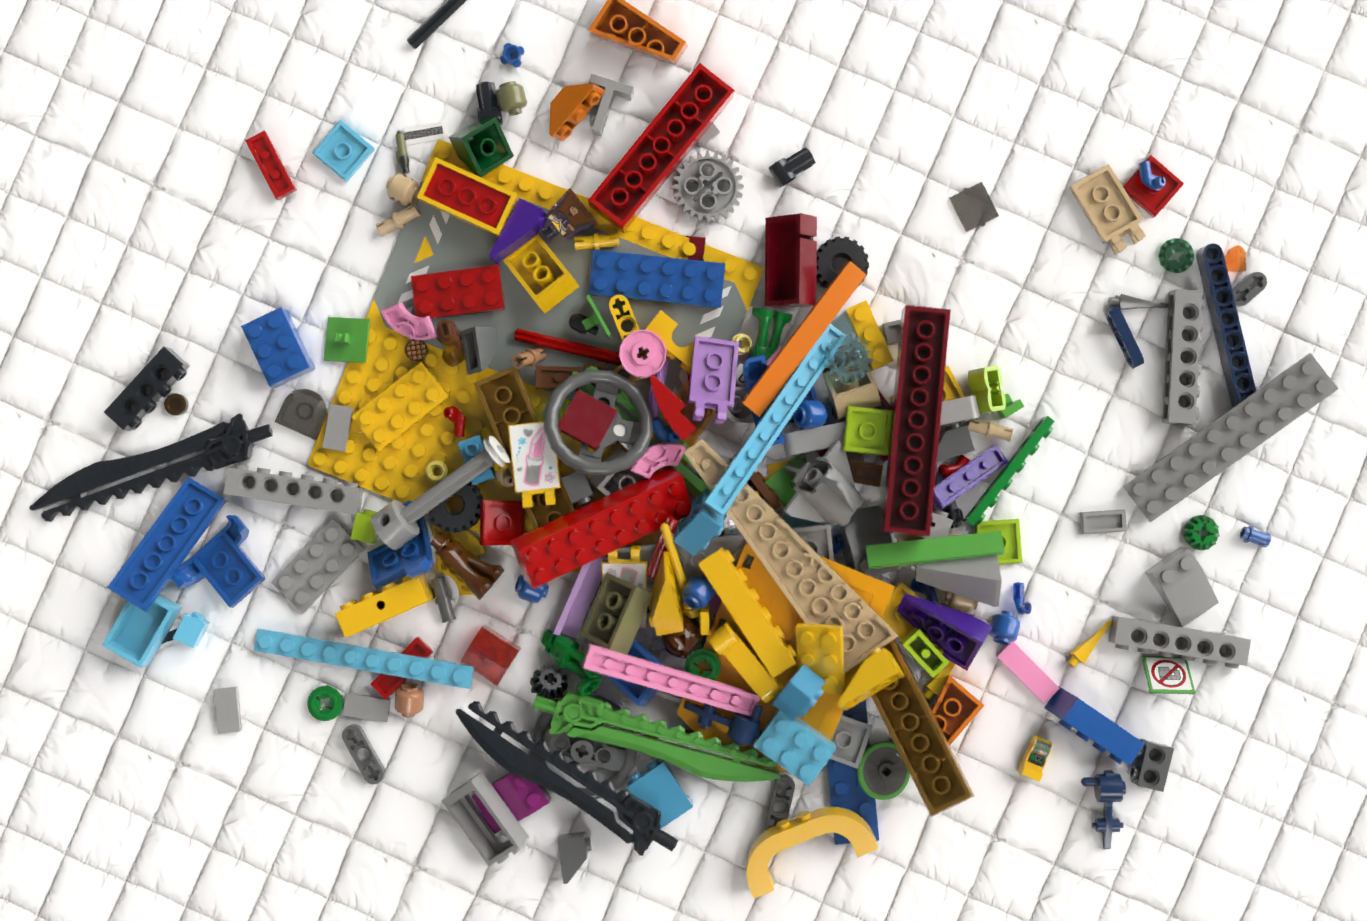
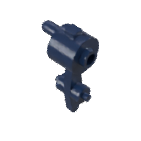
(742, 728)
(1107, 789)

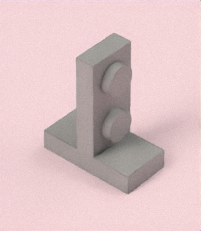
(611, 89)

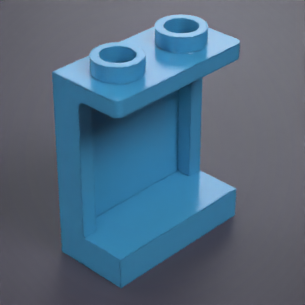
(660, 790)

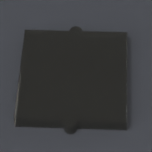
(973, 206)

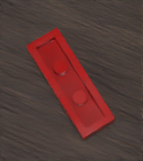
(271, 165)
(387, 684)

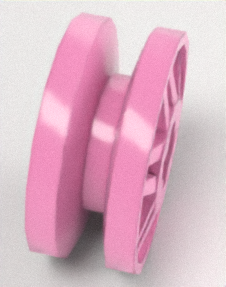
(630, 350)

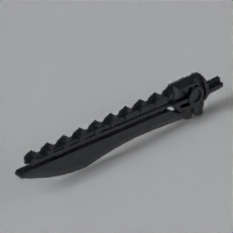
(218, 453)
(630, 809)

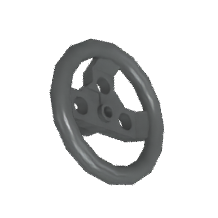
(637, 433)
(621, 759)

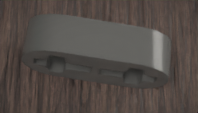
(1250, 292)

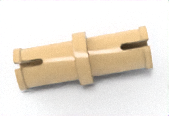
(398, 219)
(990, 429)

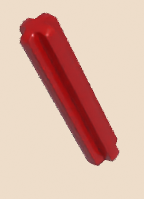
(660, 548)

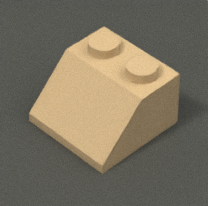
(858, 394)

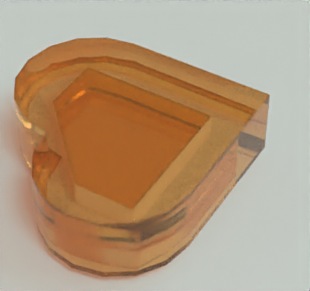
(1236, 259)

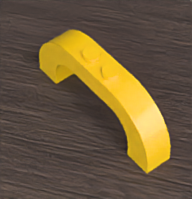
(798, 830)

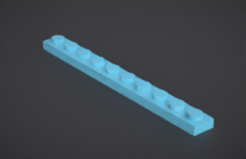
(770, 425)
(364, 658)

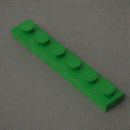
(1014, 465)

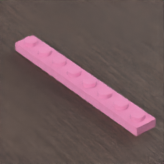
(670, 680)

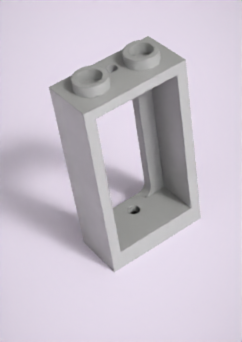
(476, 828)

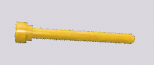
(676, 564)

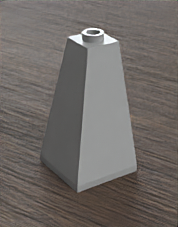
(970, 578)

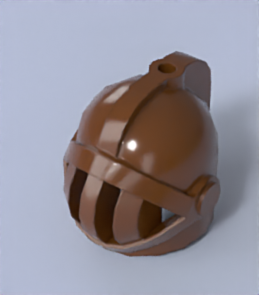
(681, 643)

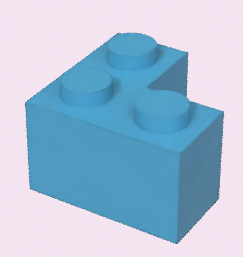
(699, 526)
(800, 693)

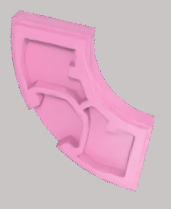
(407, 324)
(658, 456)

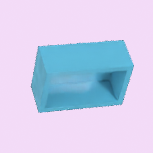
(140, 633)
(795, 746)

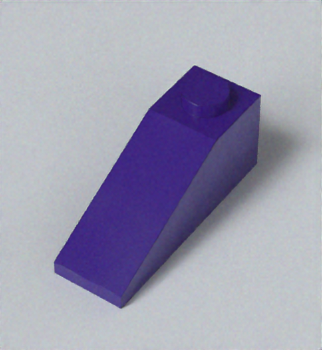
(519, 229)

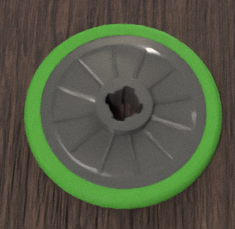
(870, 774)

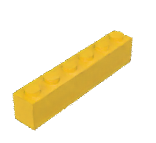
(747, 611)

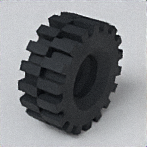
(839, 248)
(465, 518)

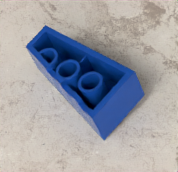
(1094, 726)

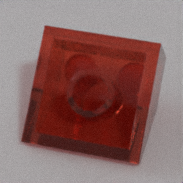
(490, 654)

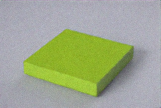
(867, 430)
(1010, 535)

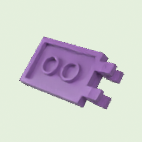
(713, 377)

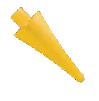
(1083, 651)
(936, 684)

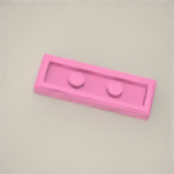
(1027, 672)

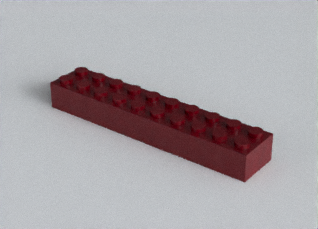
(915, 421)

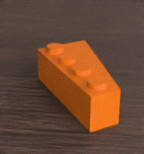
(633, 29)
(954, 709)

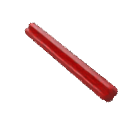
(567, 346)

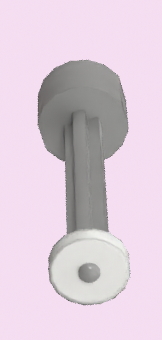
(398, 523)

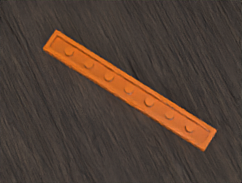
(803, 338)

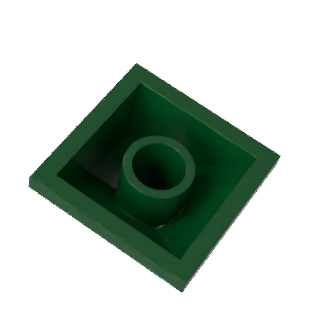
(482, 146)

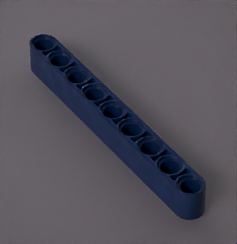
(1222, 330)

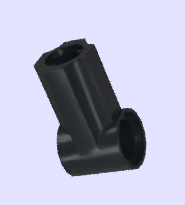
(488, 102)
(787, 169)

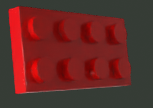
(458, 292)

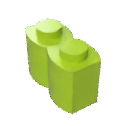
(986, 386)

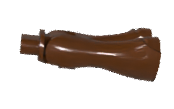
(450, 338)
(473, 571)

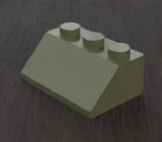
(616, 614)

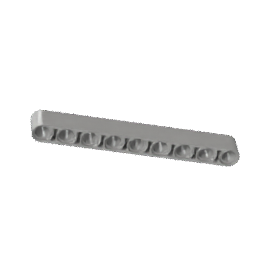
(824, 436)

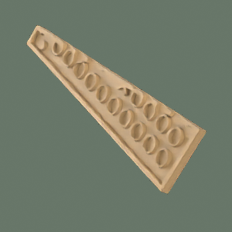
(799, 571)

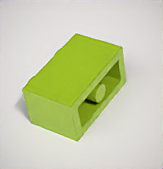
(924, 652)

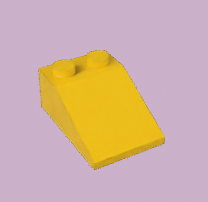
(541, 273)
(666, 600)
(873, 675)

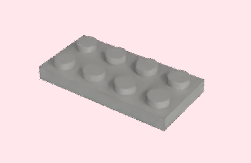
(318, 565)

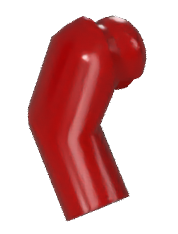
(457, 419)
(945, 470)

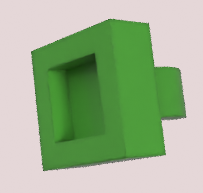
(1011, 407)

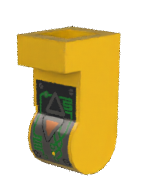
(1035, 758)

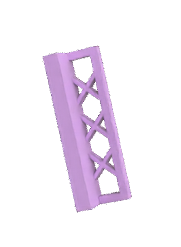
(580, 598)

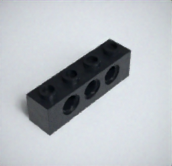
(119, 409)

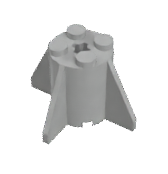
(825, 489)

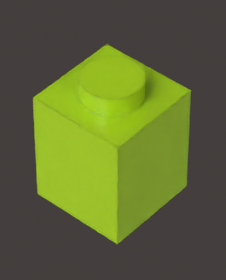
(363, 528)

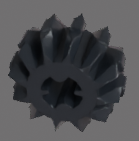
(544, 676)

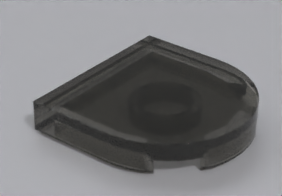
(303, 412)

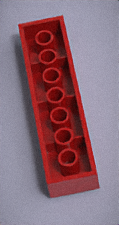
(661, 148)
(601, 527)

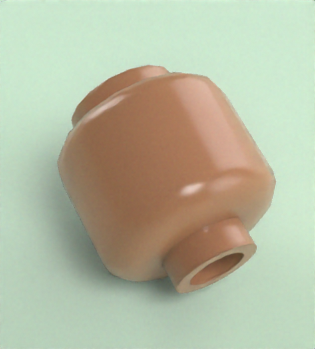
(409, 699)

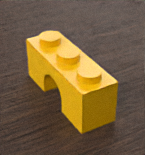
(865, 326)
(664, 328)

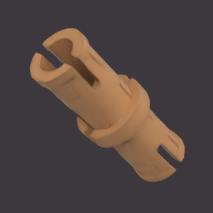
(528, 357)

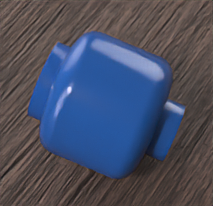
(810, 414)
(698, 592)
(529, 594)
(1004, 628)

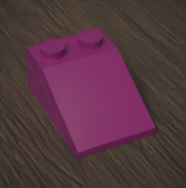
(519, 795)

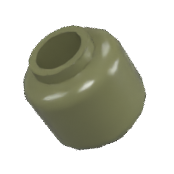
(511, 98)

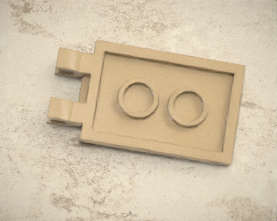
(1108, 208)

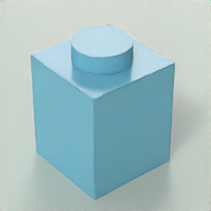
(191, 629)

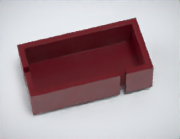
(790, 261)

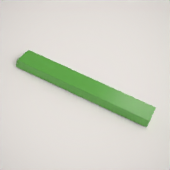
(934, 550)

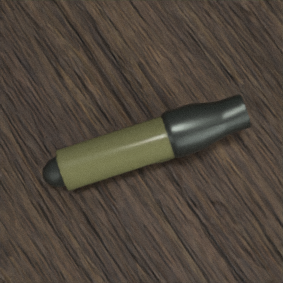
(401, 154)

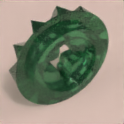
(1176, 245)

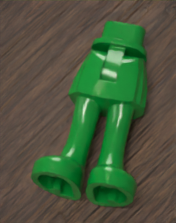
(764, 317)
(564, 652)

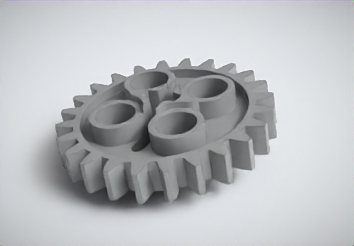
(693, 173)

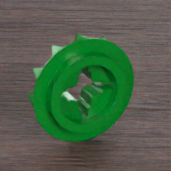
(1193, 539)
(699, 656)
(327, 713)

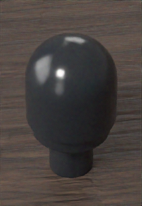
(576, 324)

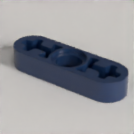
(1124, 337)

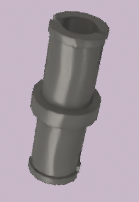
(443, 599)

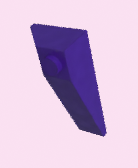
(951, 630)

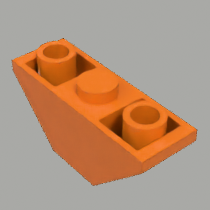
(571, 107)

